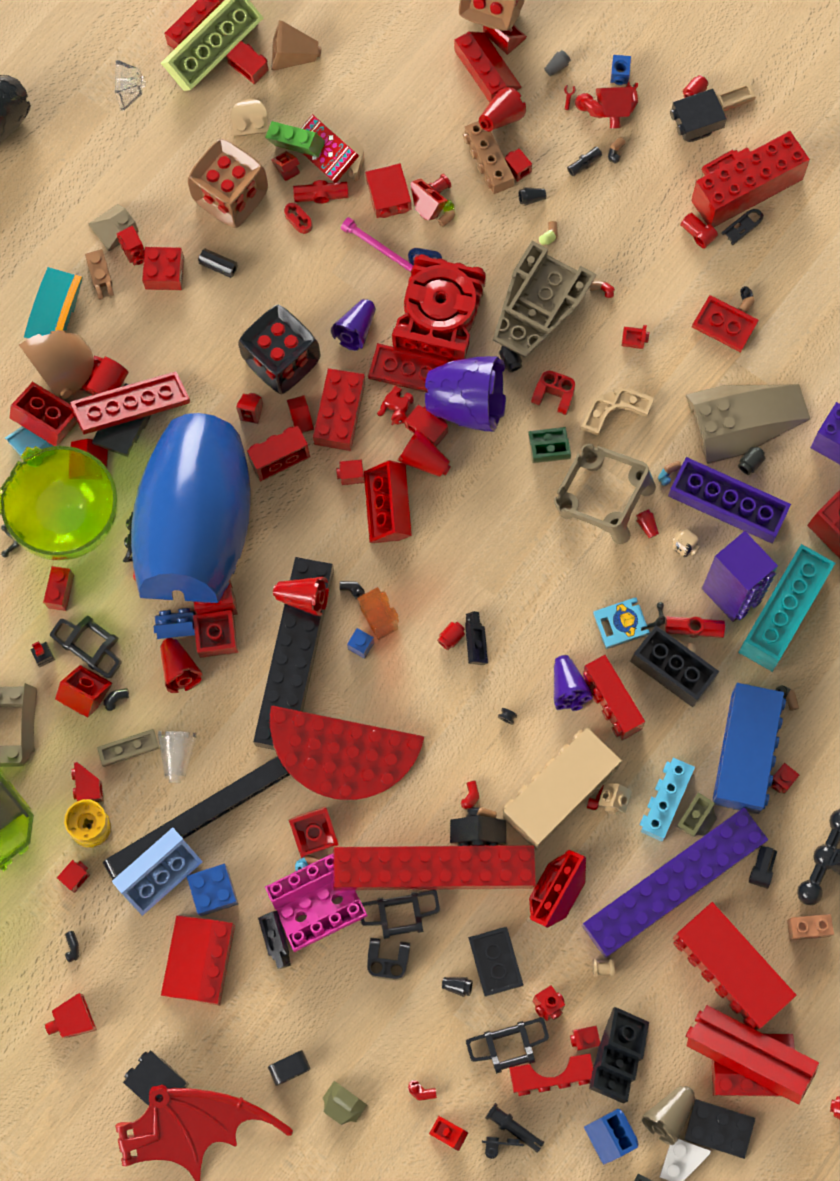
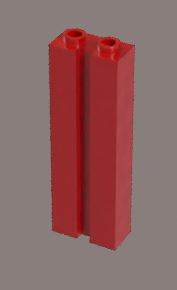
(752, 1054)

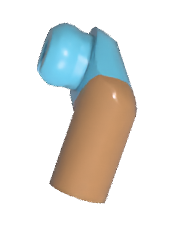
(667, 470)
(305, 861)

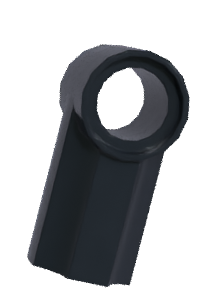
(762, 871)

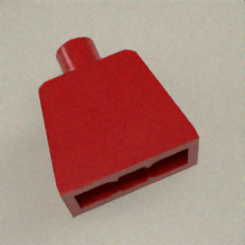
(71, 1018)

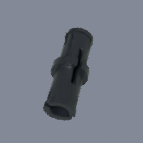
(584, 161)

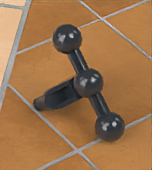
(825, 858)

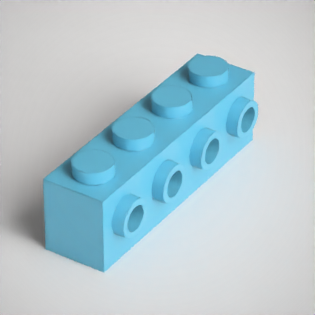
(667, 799)

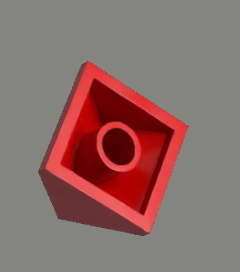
(505, 40)

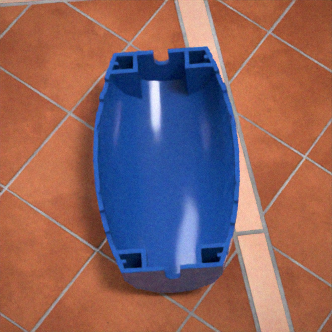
(191, 511)

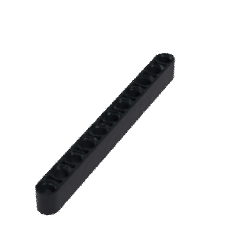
(202, 813)

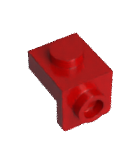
(635, 337)

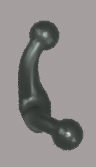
(5, 553)
(660, 620)

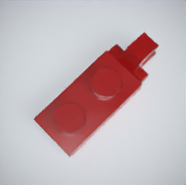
(723, 160)

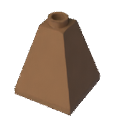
(292, 47)

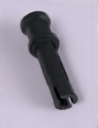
(506, 1121)

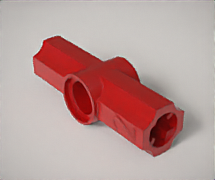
(320, 191)
(708, 627)

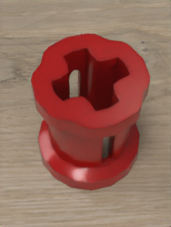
(441, 184)

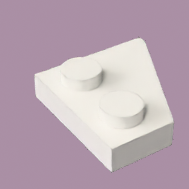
(682, 1160)

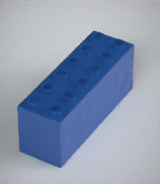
(749, 748)

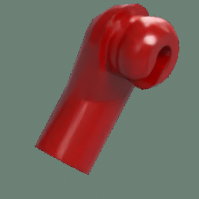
(472, 797)

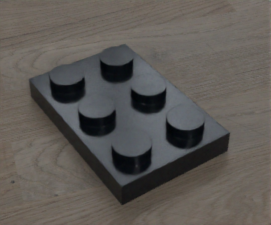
(495, 961)
(719, 1128)

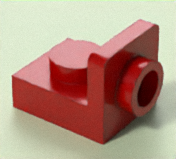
(784, 778)
(585, 1038)

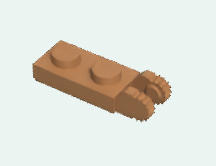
(99, 272)

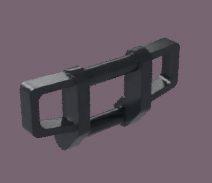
(105, 648)
(413, 898)
(520, 1028)

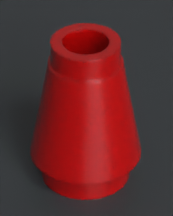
(647, 523)

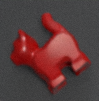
(397, 404)

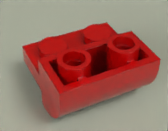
(105, 376)

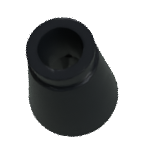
(531, 195)
(458, 985)

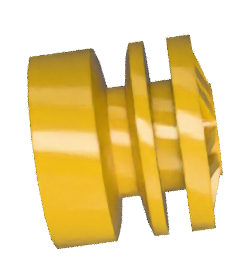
(79, 816)

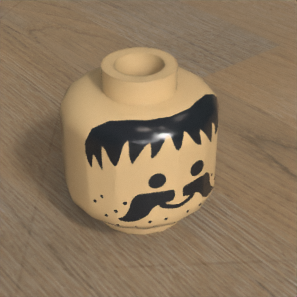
(685, 543)

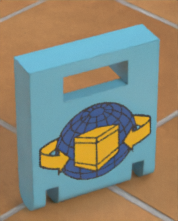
(624, 620)

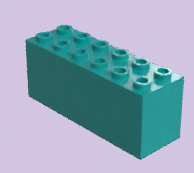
(786, 607)

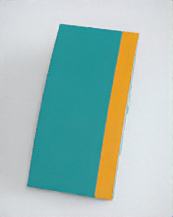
(53, 303)

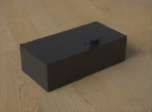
(674, 666)

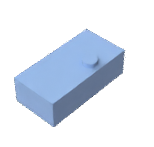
(157, 871)

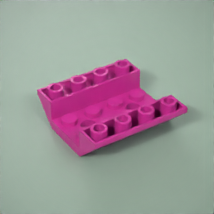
(312, 894)

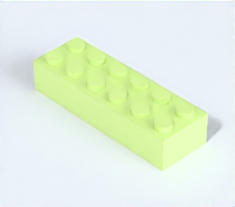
(211, 42)

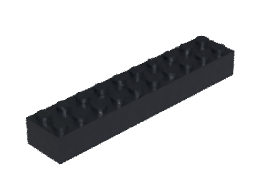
(292, 654)

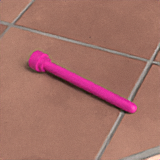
(350, 227)

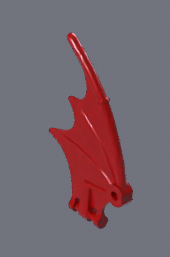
(186, 1124)

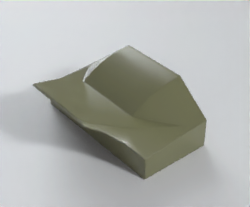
(698, 817)
(342, 1104)

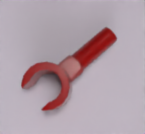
(568, 96)
(593, 803)

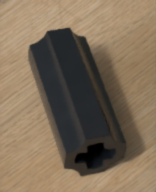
(217, 263)

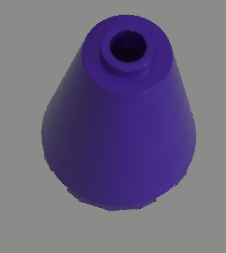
(354, 325)

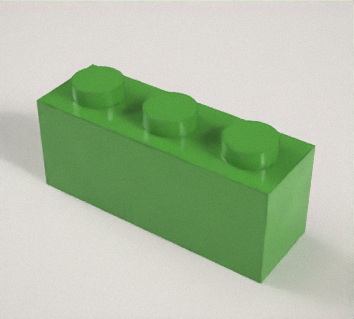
(295, 139)

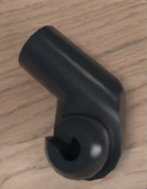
(352, 586)
(111, 699)
(73, 944)

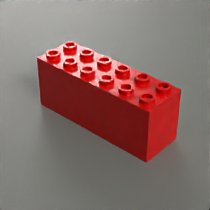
(750, 179)
(733, 967)

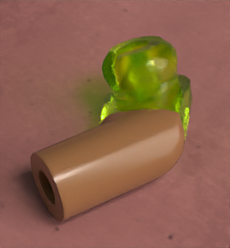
(449, 213)

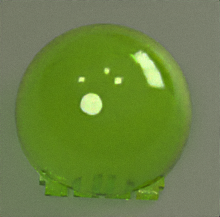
(59, 502)

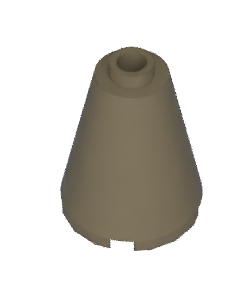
(670, 1114)

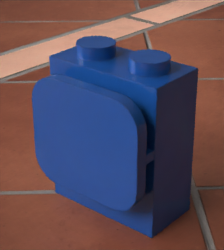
(612, 1136)

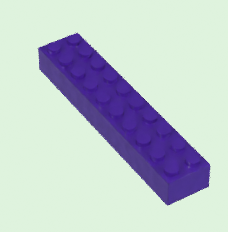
(674, 882)

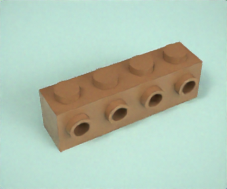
(489, 158)

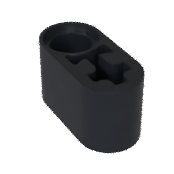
(289, 1068)

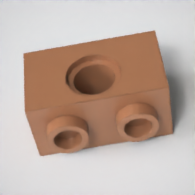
(810, 927)

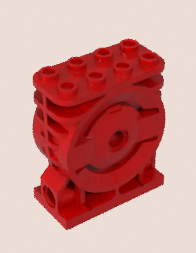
(442, 335)

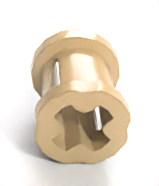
(603, 967)

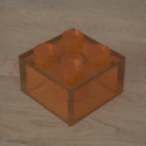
(377, 612)

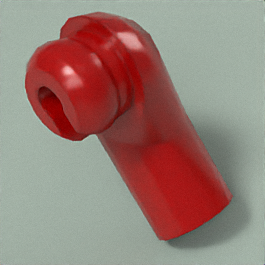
(419, 1092)

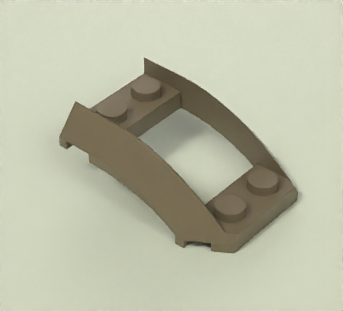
(22, 697)

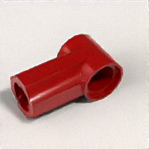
(702, 233)

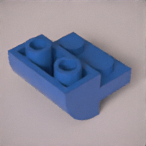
(174, 624)

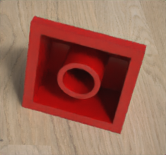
(83, 690)

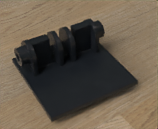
(493, 1143)

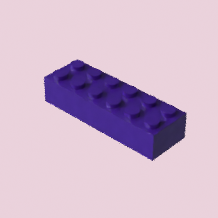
(729, 500)

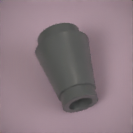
(557, 63)

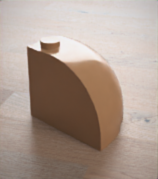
(61, 360)

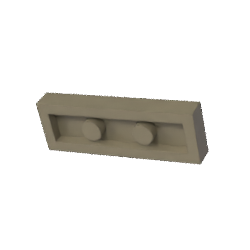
(128, 747)

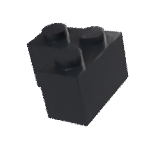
(477, 831)

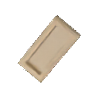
(736, 96)

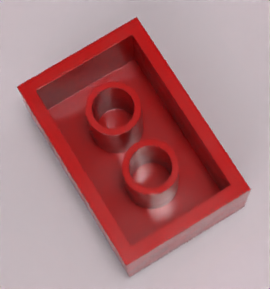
(43, 414)
(278, 453)

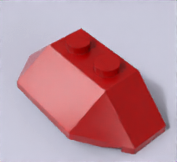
(558, 889)

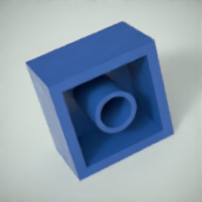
(212, 890)

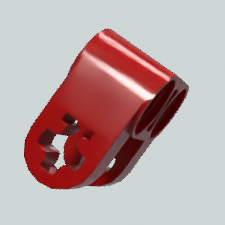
(559, 380)

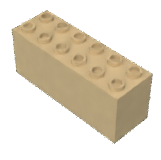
(561, 788)

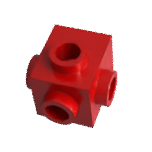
(549, 1003)

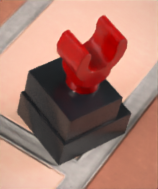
(42, 653)

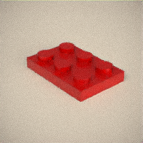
(725, 323)

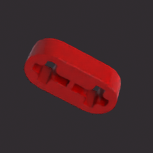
(295, 220)

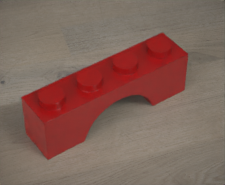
(526, 1079)

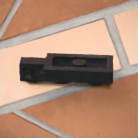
(475, 639)
(275, 939)

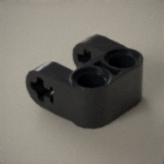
(387, 964)

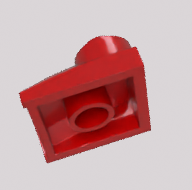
(313, 831)

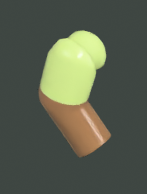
(550, 235)

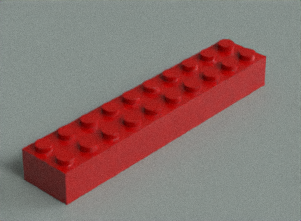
(433, 867)

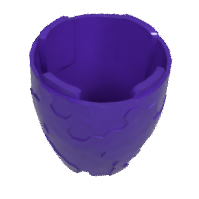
(468, 392)

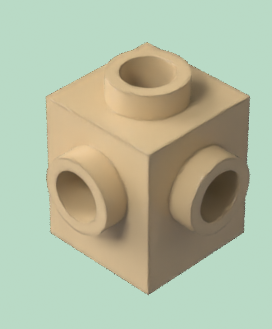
(614, 798)

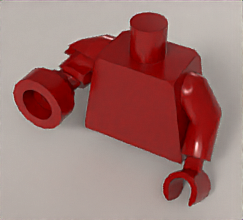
(611, 103)

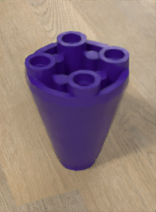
(569, 685)

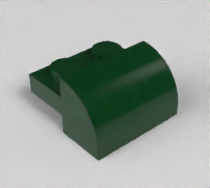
(549, 445)

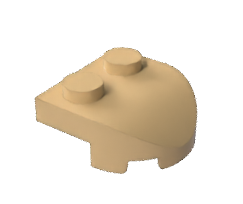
(249, 118)

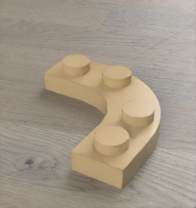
(612, 401)

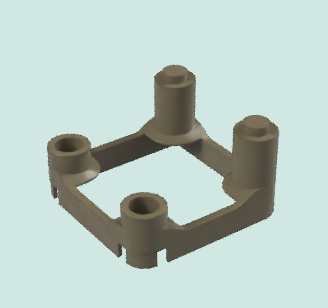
(615, 522)

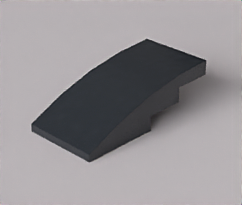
(121, 436)
(619, 1055)

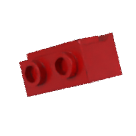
(131, 245)

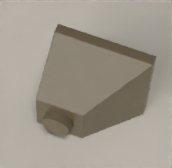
(110, 223)

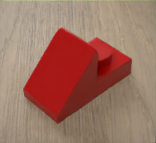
(286, 165)
(448, 1133)

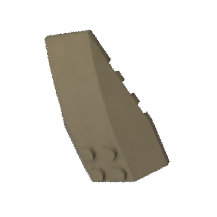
(539, 299)
(745, 416)

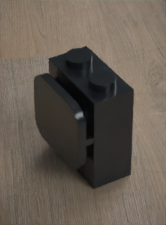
(698, 115)
(152, 1072)

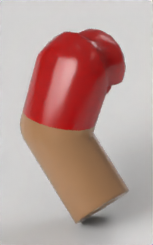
(604, 286)

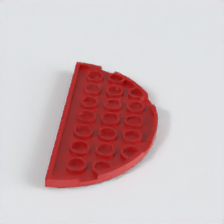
(340, 755)

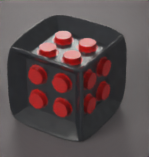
(279, 349)

